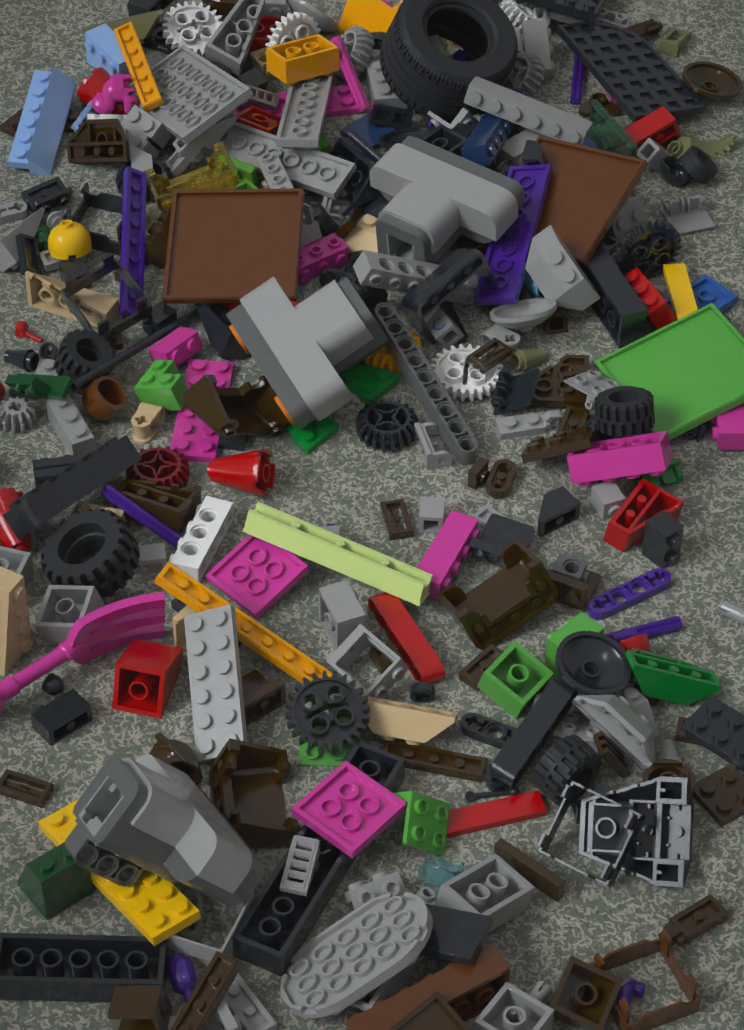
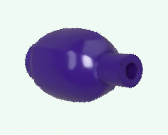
(181, 975)

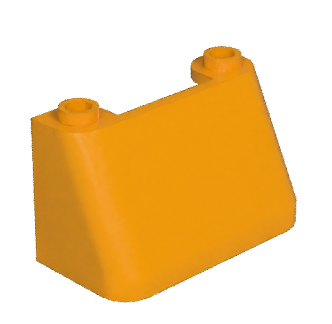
(369, 14)

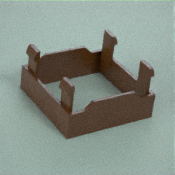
(661, 1016)

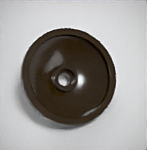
(711, 80)

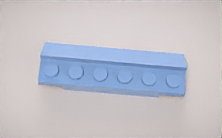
(42, 122)

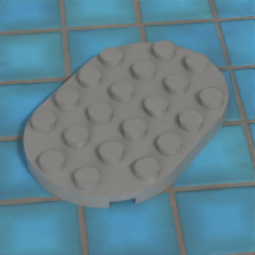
(356, 955)

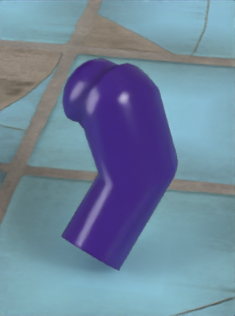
(630, 989)

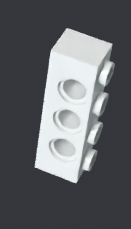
(203, 536)

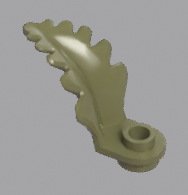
(680, 146)

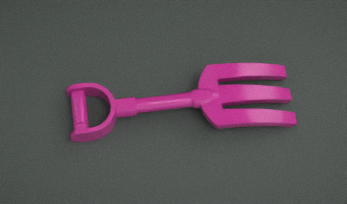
(94, 635)

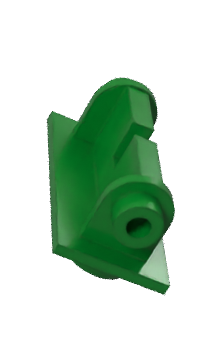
(669, 476)

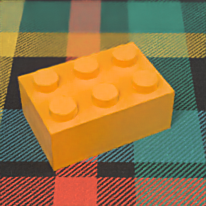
(302, 59)

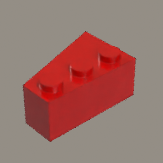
(657, 125)
(629, 521)

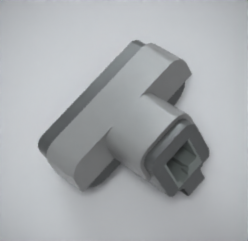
(438, 200)
(306, 344)
(160, 822)

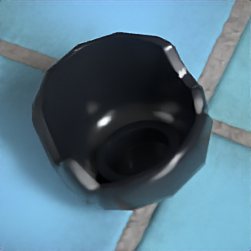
(673, 172)

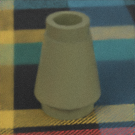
(526, 358)

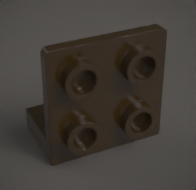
(261, 696)

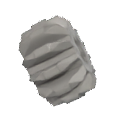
(17, 414)

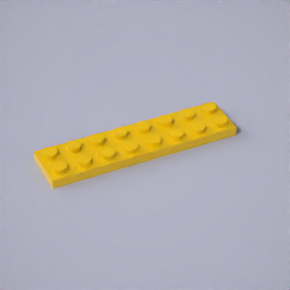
(148, 904)

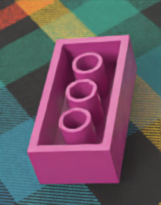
(621, 458)

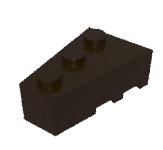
(168, 504)

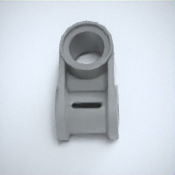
(503, 334)

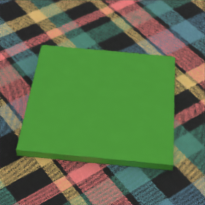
(687, 366)

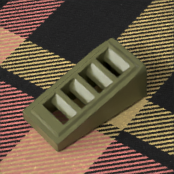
(672, 45)

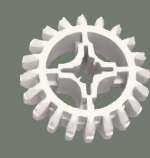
(519, 11)

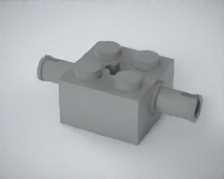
(517, 1010)

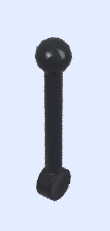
(470, 796)

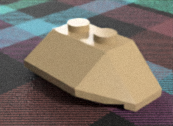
(363, 235)
(407, 721)

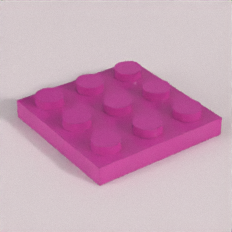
(257, 574)
(349, 809)

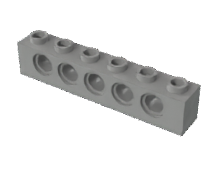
(404, 275)

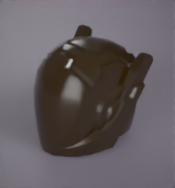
(177, 755)

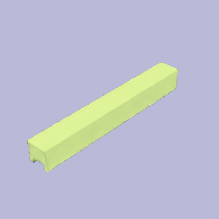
(338, 553)

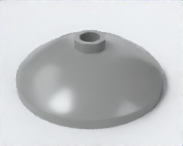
(325, 23)
(524, 314)

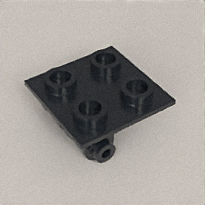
(513, 391)

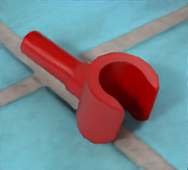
(22, 331)

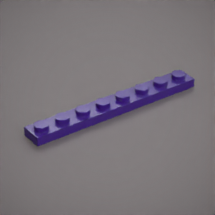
(132, 236)

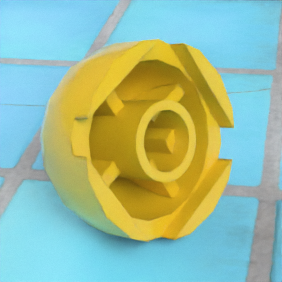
(69, 239)

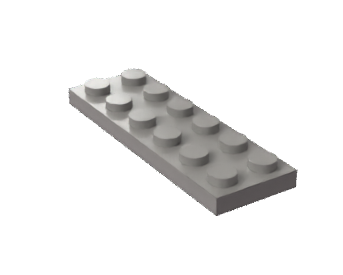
(214, 680)

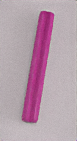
(350, 75)

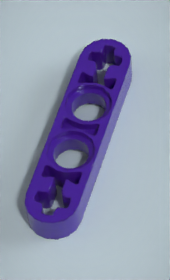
(626, 591)

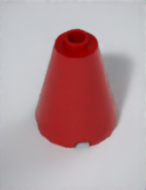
(93, 85)
(244, 471)
(7, 536)

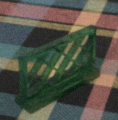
(608, 133)

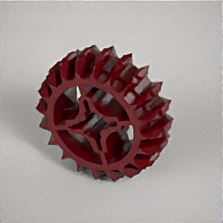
(161, 466)

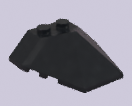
(664, 841)

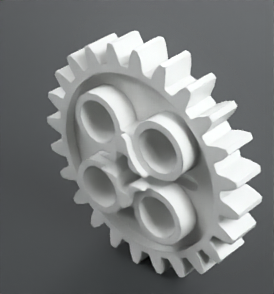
(190, 26)
(292, 28)
(451, 370)

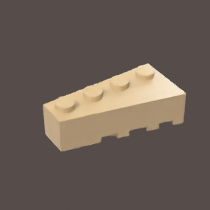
(14, 620)

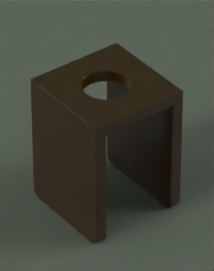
(140, 1007)

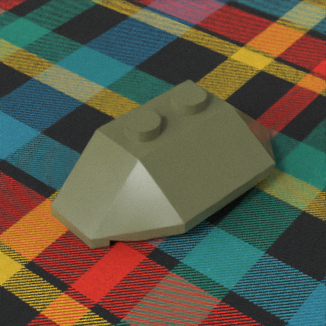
(143, 23)

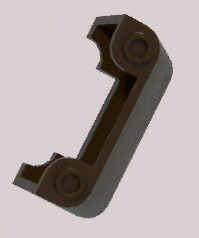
(236, 411)
(504, 599)
(249, 792)

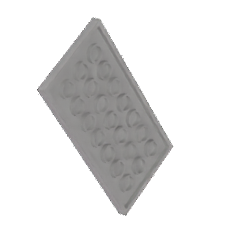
(193, 94)

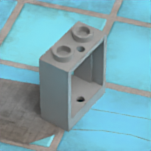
(353, 647)

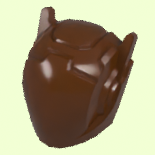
(103, 398)

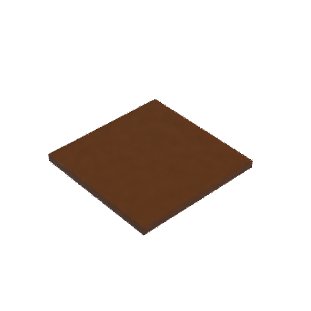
(585, 193)
(232, 243)

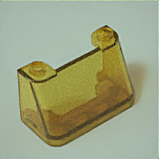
(217, 175)

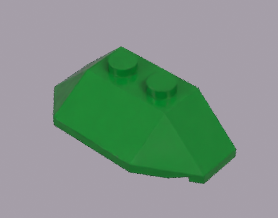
(671, 678)

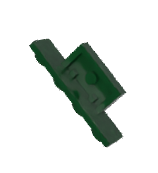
(39, 385)

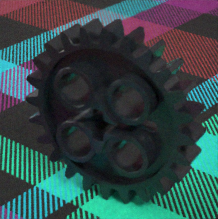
(648, 248)
(335, 732)

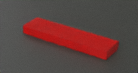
(495, 813)

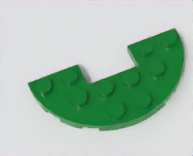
(371, 385)

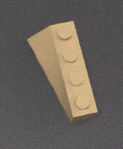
(45, 294)

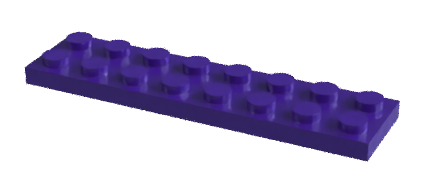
(510, 253)

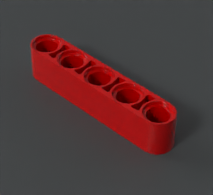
(406, 637)

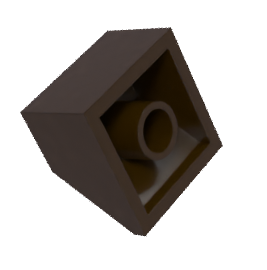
(584, 995)

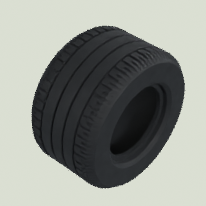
(428, 78)

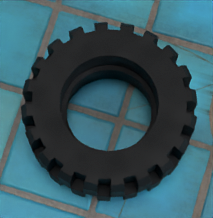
(83, 535)

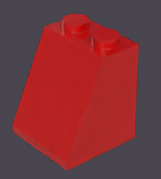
(146, 677)

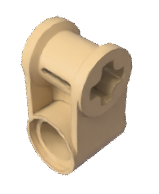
(147, 422)

